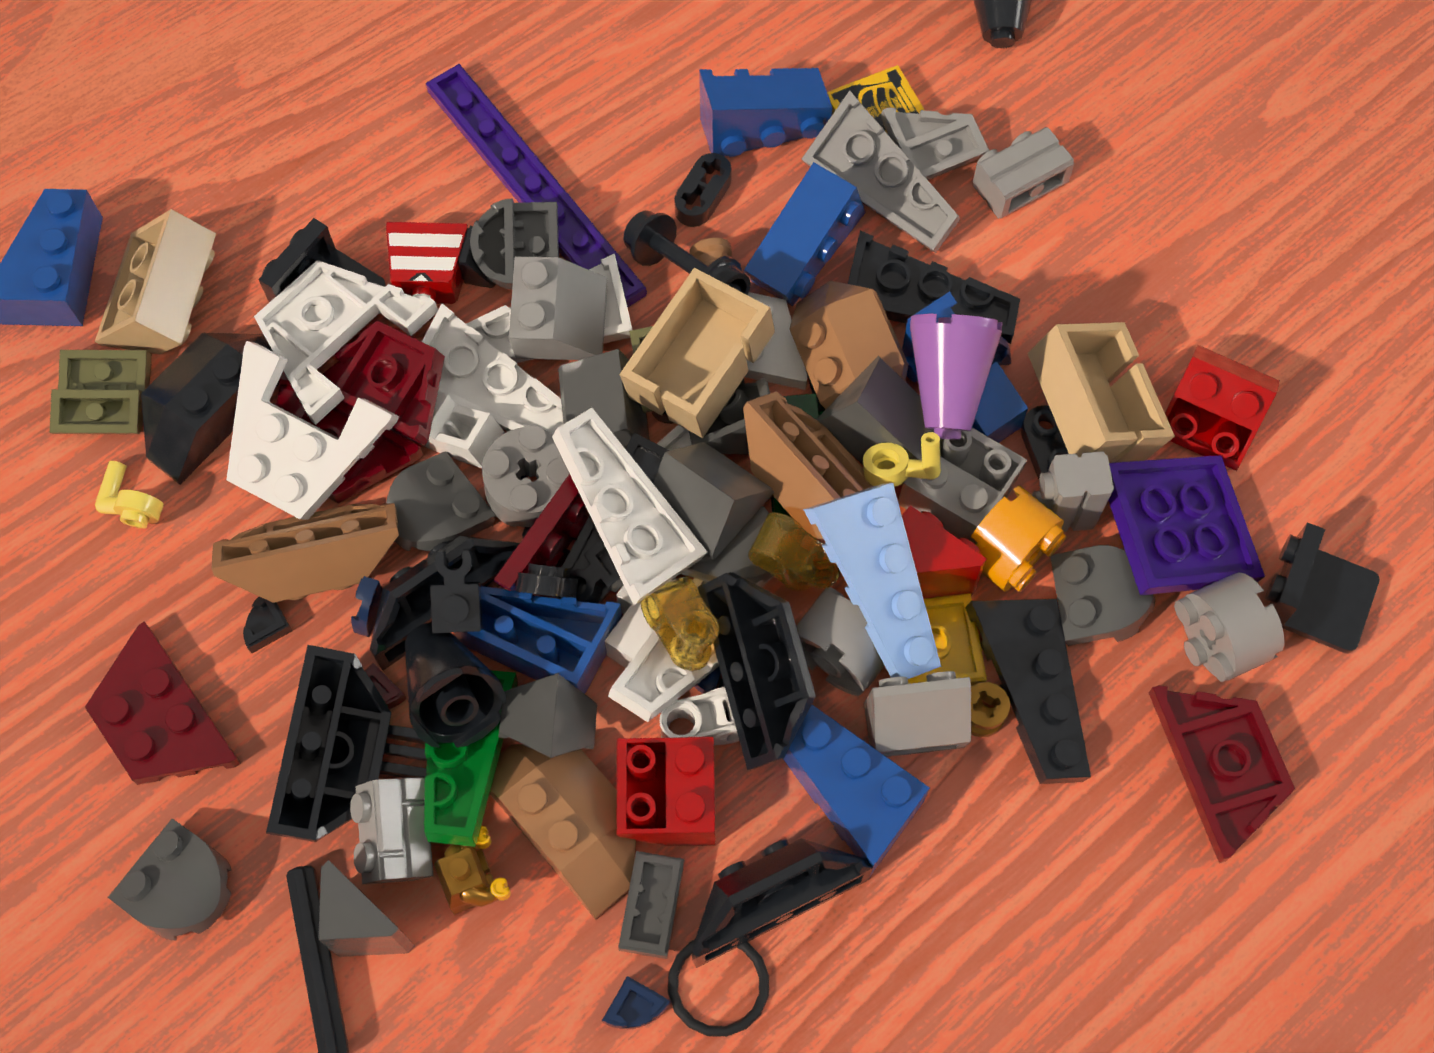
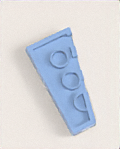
(873, 553)

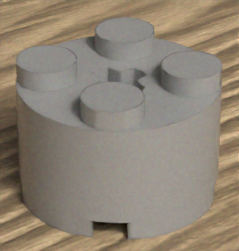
(517, 454)
(1230, 627)
(838, 643)

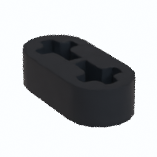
(695, 186)

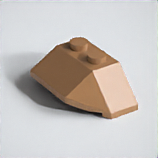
(840, 335)
(798, 457)
(309, 555)
(569, 819)

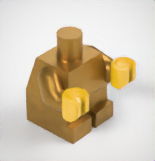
(465, 878)

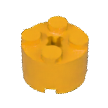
(1016, 537)

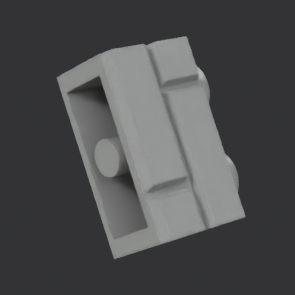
(1022, 171)
(1077, 488)
(391, 831)

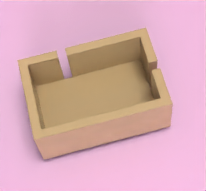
(698, 352)
(1075, 375)

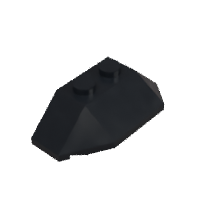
(194, 402)
(407, 597)
(759, 666)
(330, 746)
(772, 892)

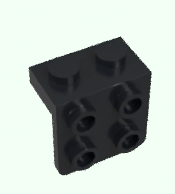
(304, 249)
(1321, 592)

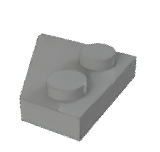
(935, 140)

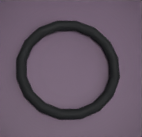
(722, 1031)

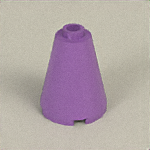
(952, 368)

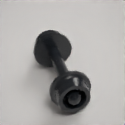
(653, 238)

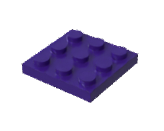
(1181, 523)

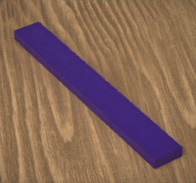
(524, 172)

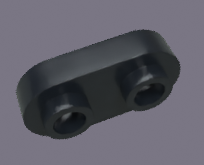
(1040, 442)
(547, 581)

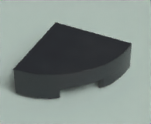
(264, 625)

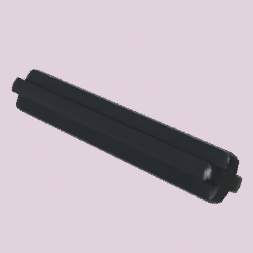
(316, 962)

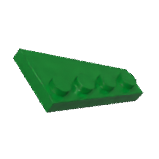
(460, 783)

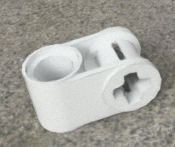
(706, 714)

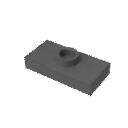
(651, 905)

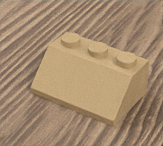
(157, 285)

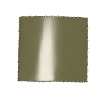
(100, 392)

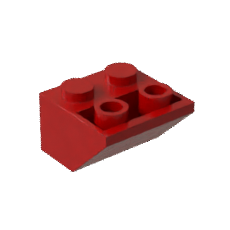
(1219, 406)
(941, 560)
(666, 790)

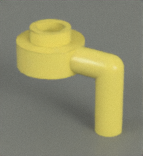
(891, 462)
(134, 506)

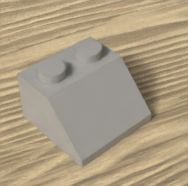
(556, 310)

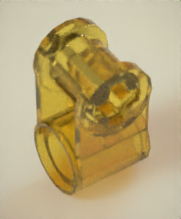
(792, 554)
(682, 623)

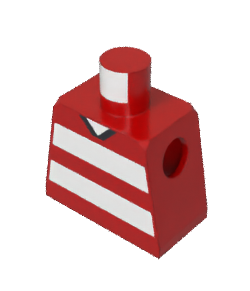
(426, 259)

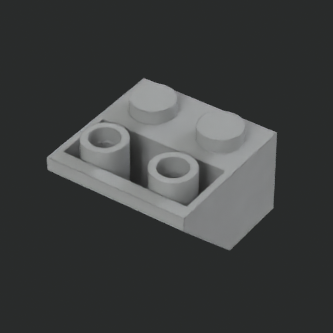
(971, 482)
(919, 715)

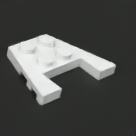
(321, 315)
(286, 456)

